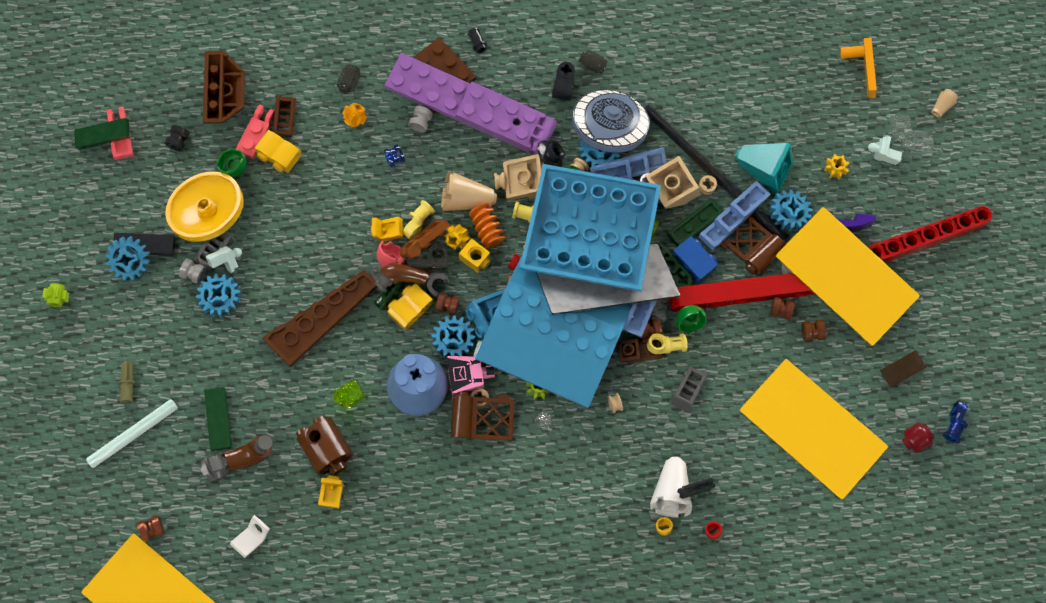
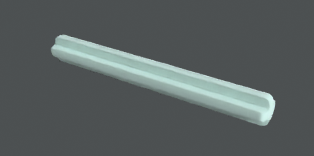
(131, 433)

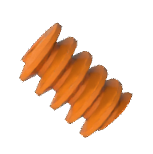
(485, 226)

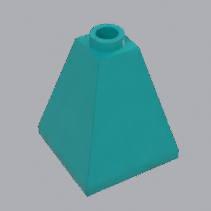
(767, 163)

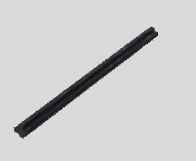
(707, 167)

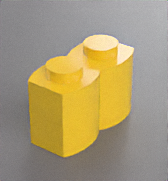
(277, 151)
(409, 306)

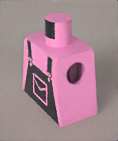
(467, 374)

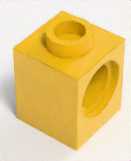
(471, 249)

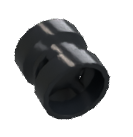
(177, 137)

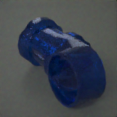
(957, 423)

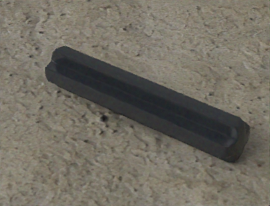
(696, 488)

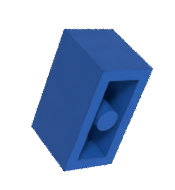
(695, 259)

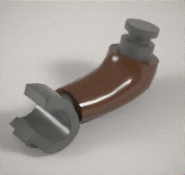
(399, 272)
(239, 458)

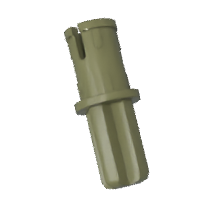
(126, 382)

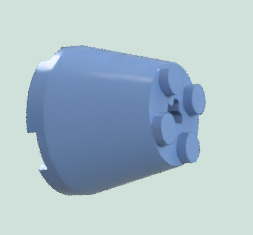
(414, 394)

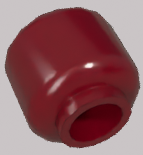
(918, 437)

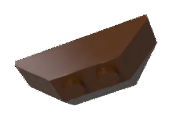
(222, 88)

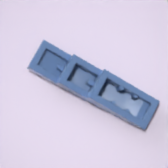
(632, 165)
(734, 215)
(639, 317)

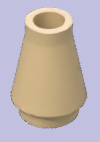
(945, 101)

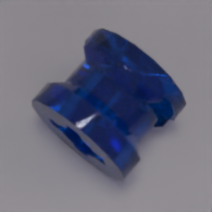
(392, 156)

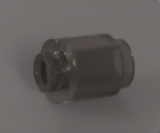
(593, 62)
(348, 79)

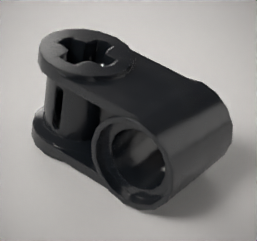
(564, 83)

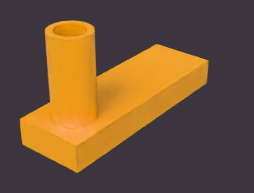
(867, 52)

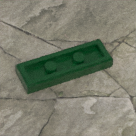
(102, 133)
(695, 222)
(217, 419)

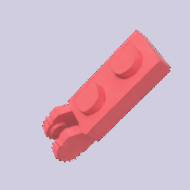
(254, 132)
(122, 148)

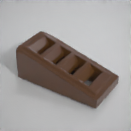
(285, 101)

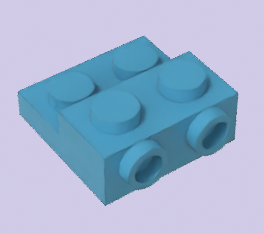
(482, 311)

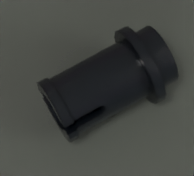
(479, 44)

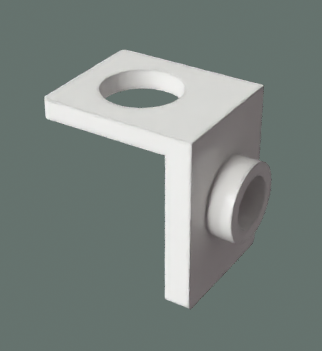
(250, 537)

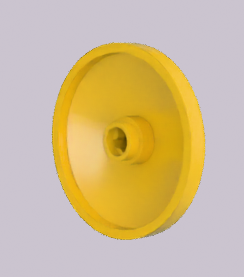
(204, 206)

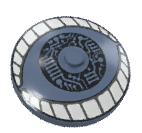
(610, 120)

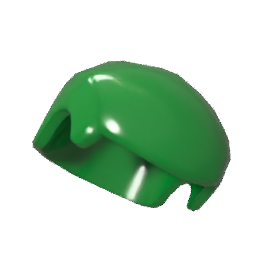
(232, 162)
(690, 319)

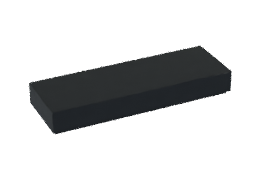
(155, 243)

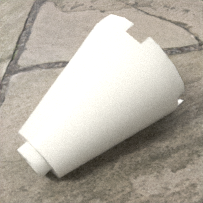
(665, 496)

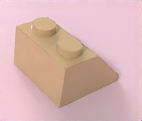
(676, 183)

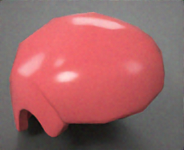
(389, 254)

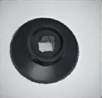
(551, 153)

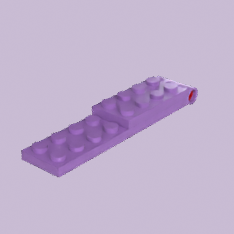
(470, 104)

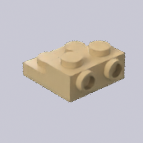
(522, 177)

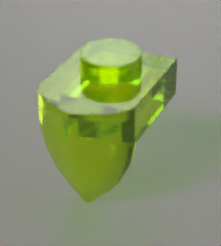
(348, 394)

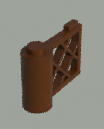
(762, 253)
(465, 416)

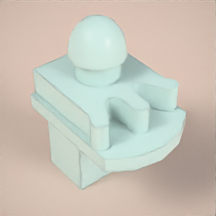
(883, 152)
(226, 256)

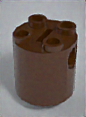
(330, 451)

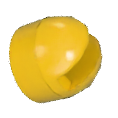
(662, 523)

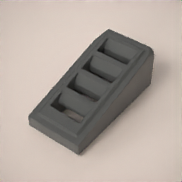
(228, 240)
(682, 400)

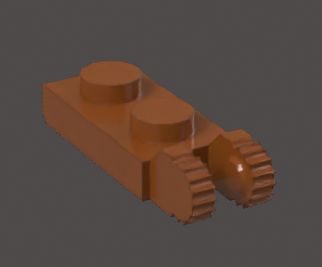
(423, 239)

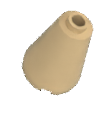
(465, 193)

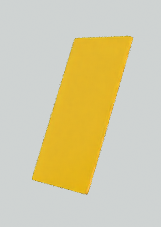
(847, 276)
(814, 429)
(141, 576)

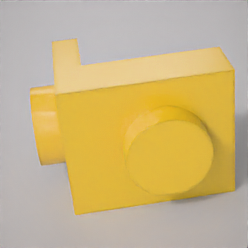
(387, 229)
(330, 492)

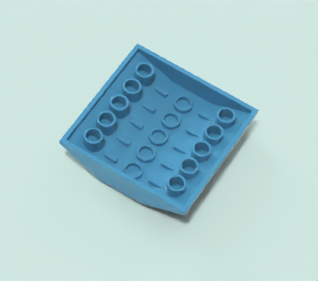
(591, 227)
(549, 350)

